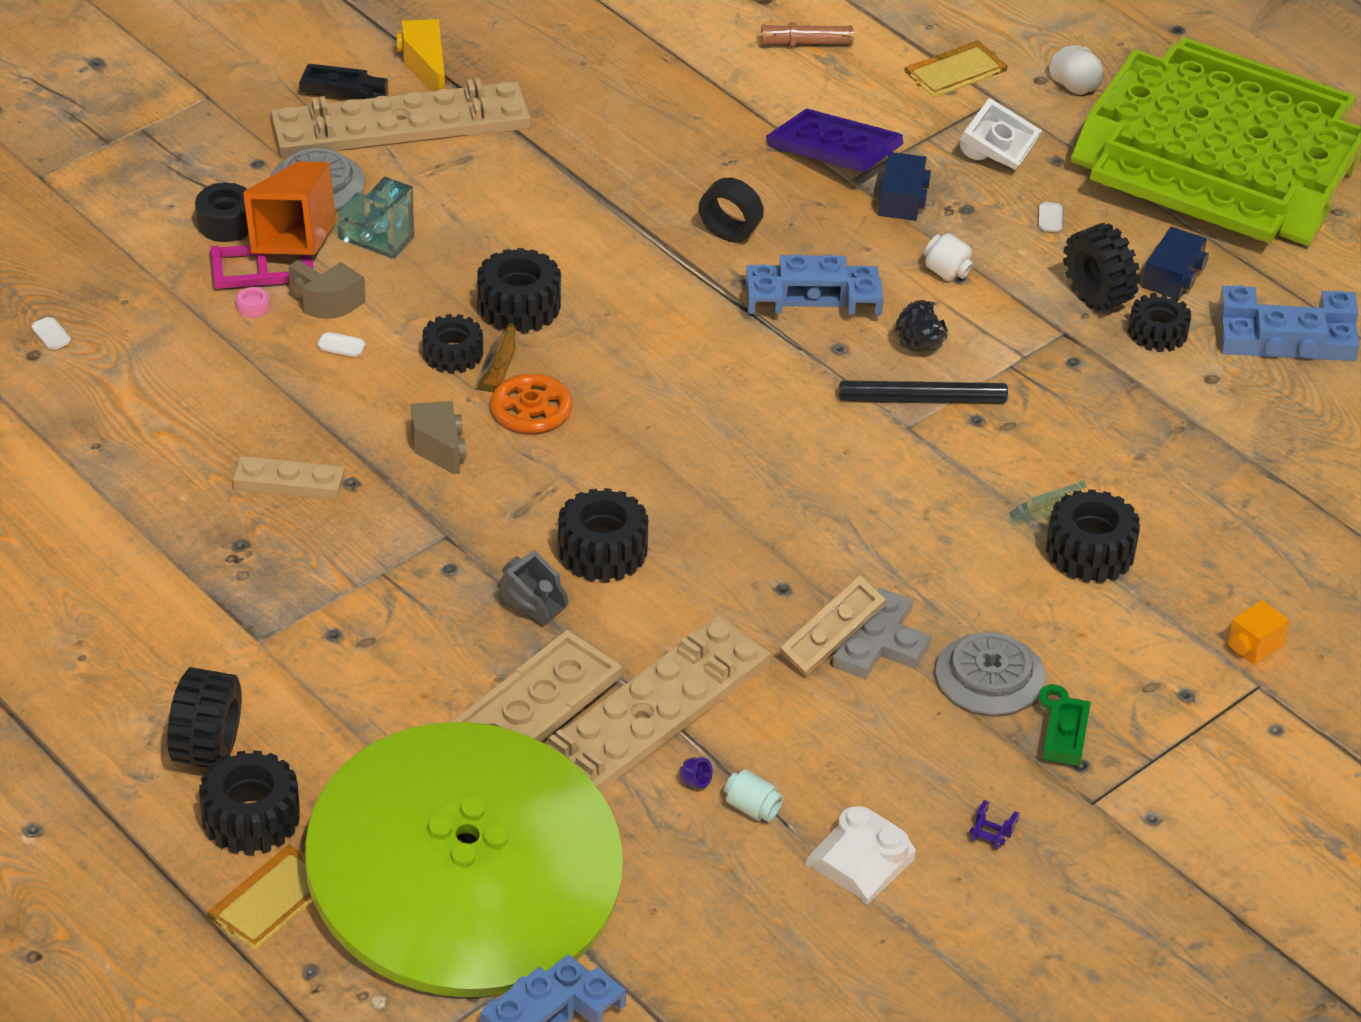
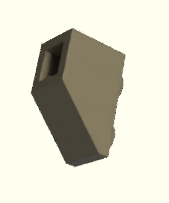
(436, 434)

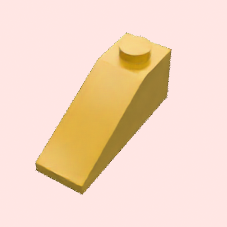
(423, 51)

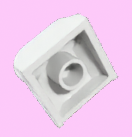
(999, 136)
(863, 853)

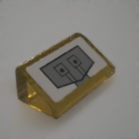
(497, 360)

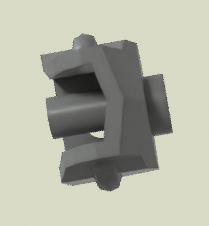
(533, 587)

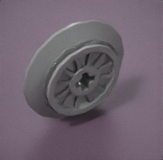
(345, 174)
(990, 673)

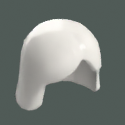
(1077, 69)

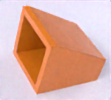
(291, 210)

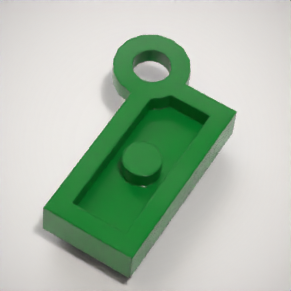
(1066, 725)

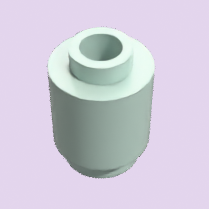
(753, 795)

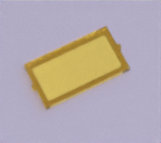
(955, 68)
(265, 899)

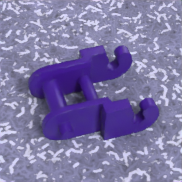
(1005, 830)

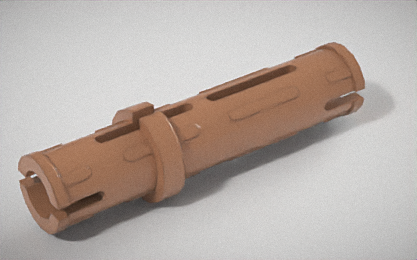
(806, 34)

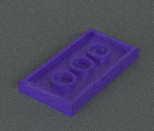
(835, 140)

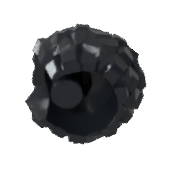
(920, 328)

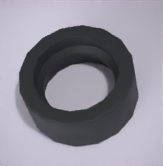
(718, 221)

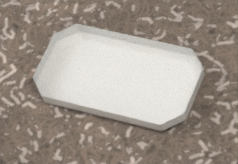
(1051, 217)
(51, 333)
(341, 344)

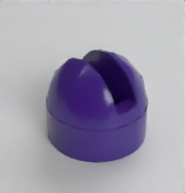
(696, 772)

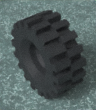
(1101, 267)

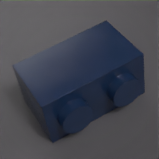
(904, 186)
(1175, 263)

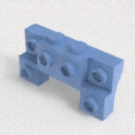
(813, 283)
(1289, 330)
(556, 994)

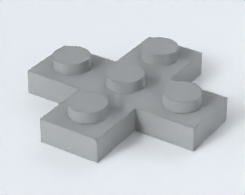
(883, 637)

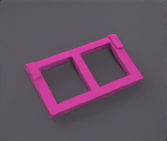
(262, 278)

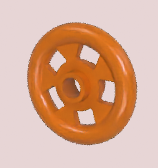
(531, 403)

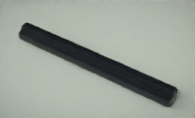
(923, 391)

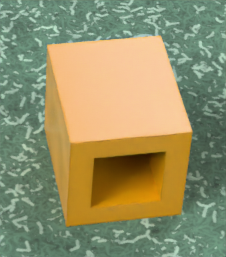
(1258, 632)

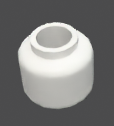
(948, 257)

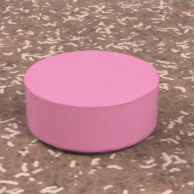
(253, 302)

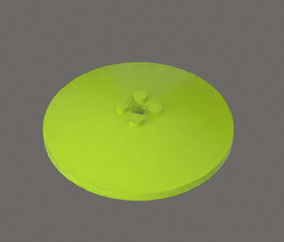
(452, 911)

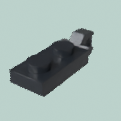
(342, 82)

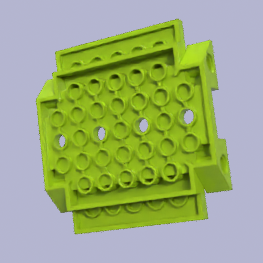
(1213, 167)

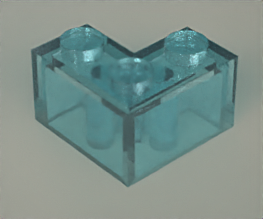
(380, 219)

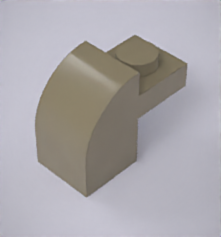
(327, 294)

